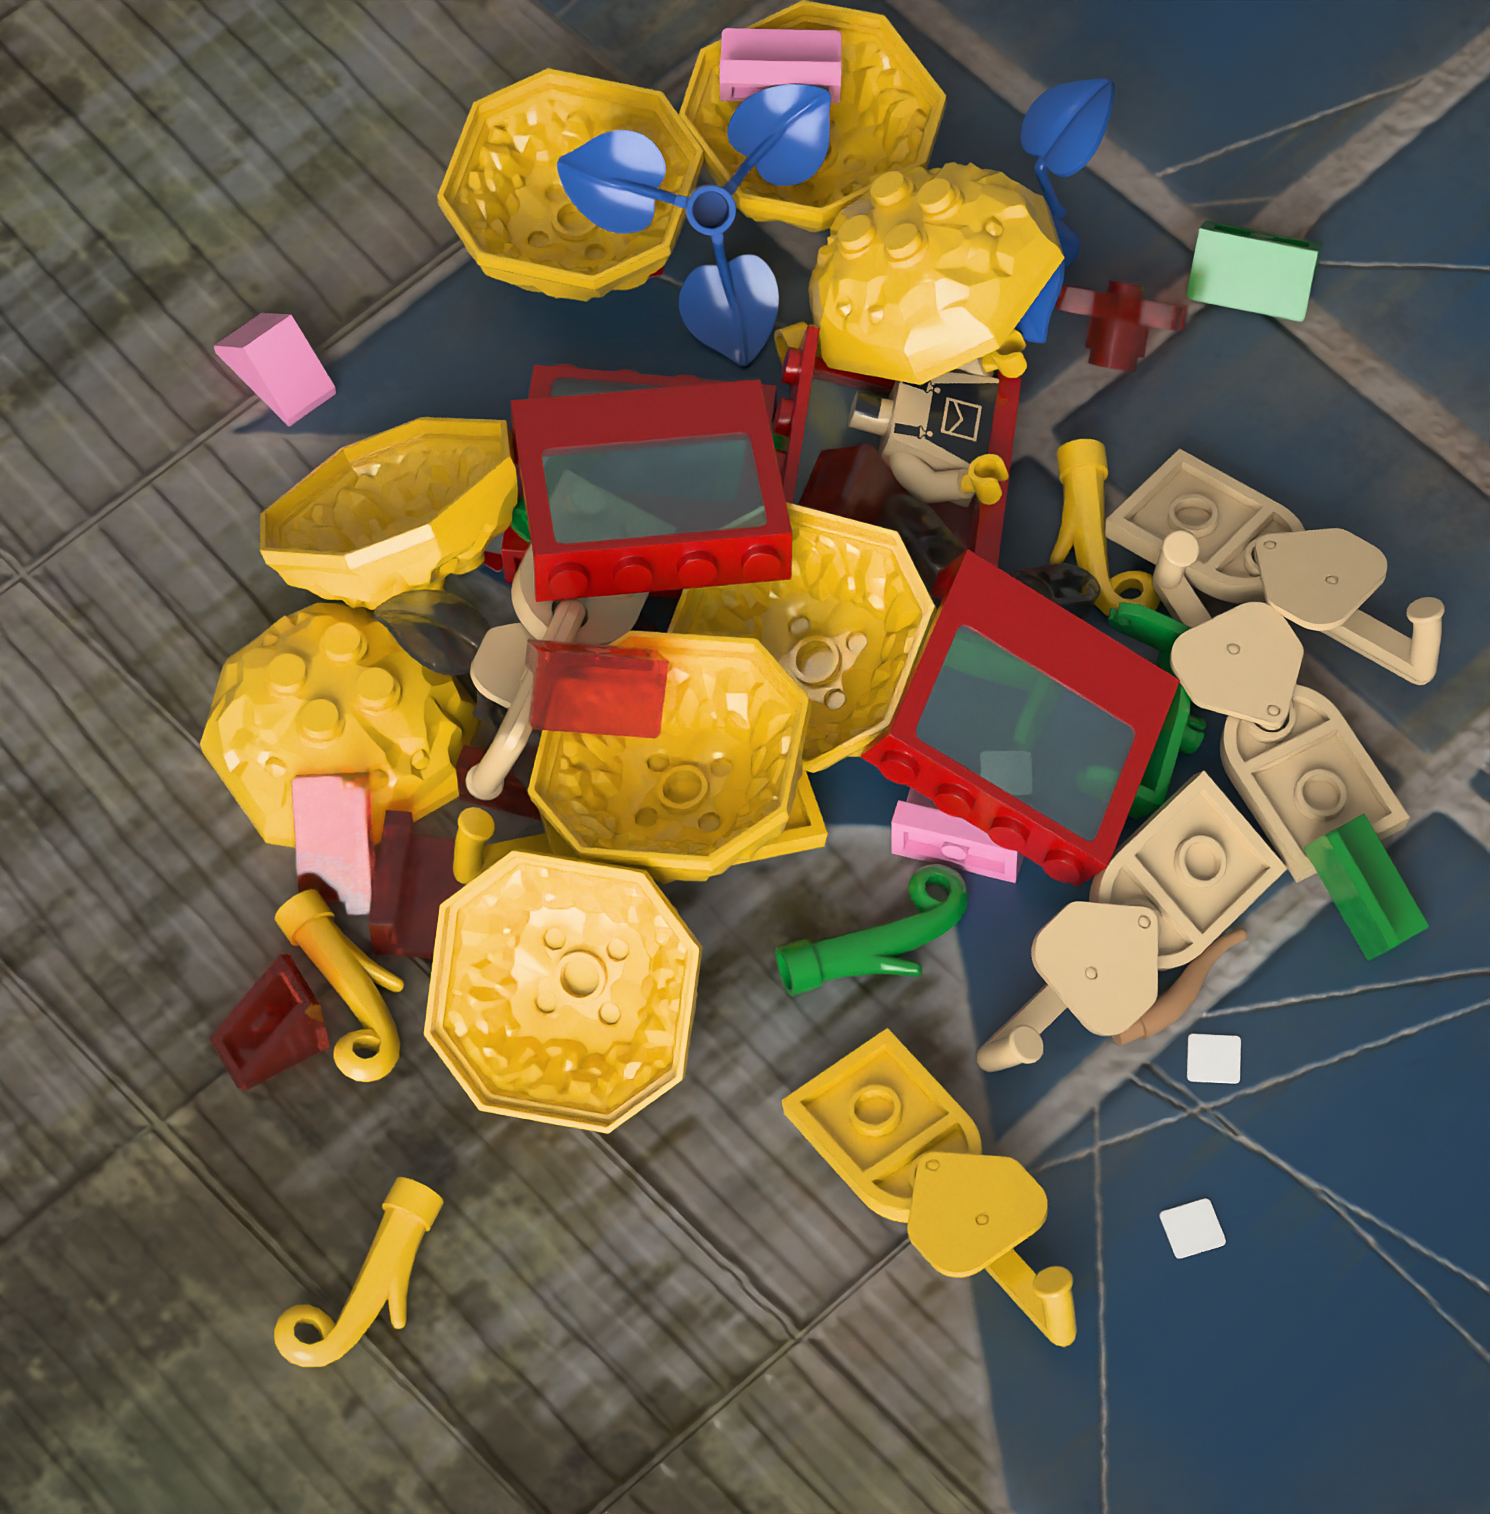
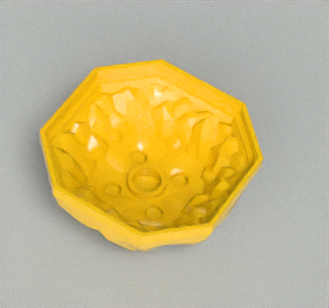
(881, 125)
(511, 202)
(930, 271)
(395, 511)
(838, 627)
(329, 698)
(702, 789)
(563, 990)

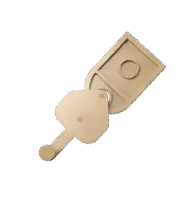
(1262, 553)
(1247, 667)
(501, 669)
(1146, 913)

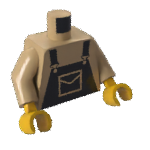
(941, 429)

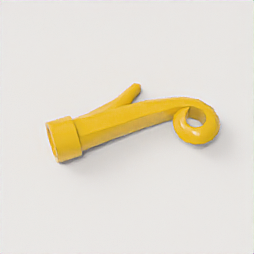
(1083, 522)
(311, 925)
(384, 1274)

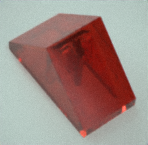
(271, 1026)

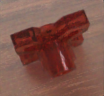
(1120, 321)

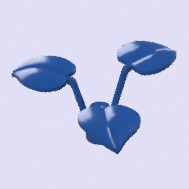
(1063, 133)
(619, 177)

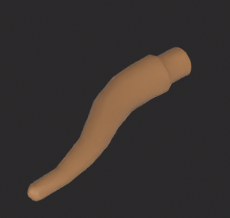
(1182, 993)

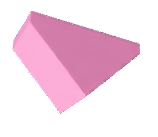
(277, 365)

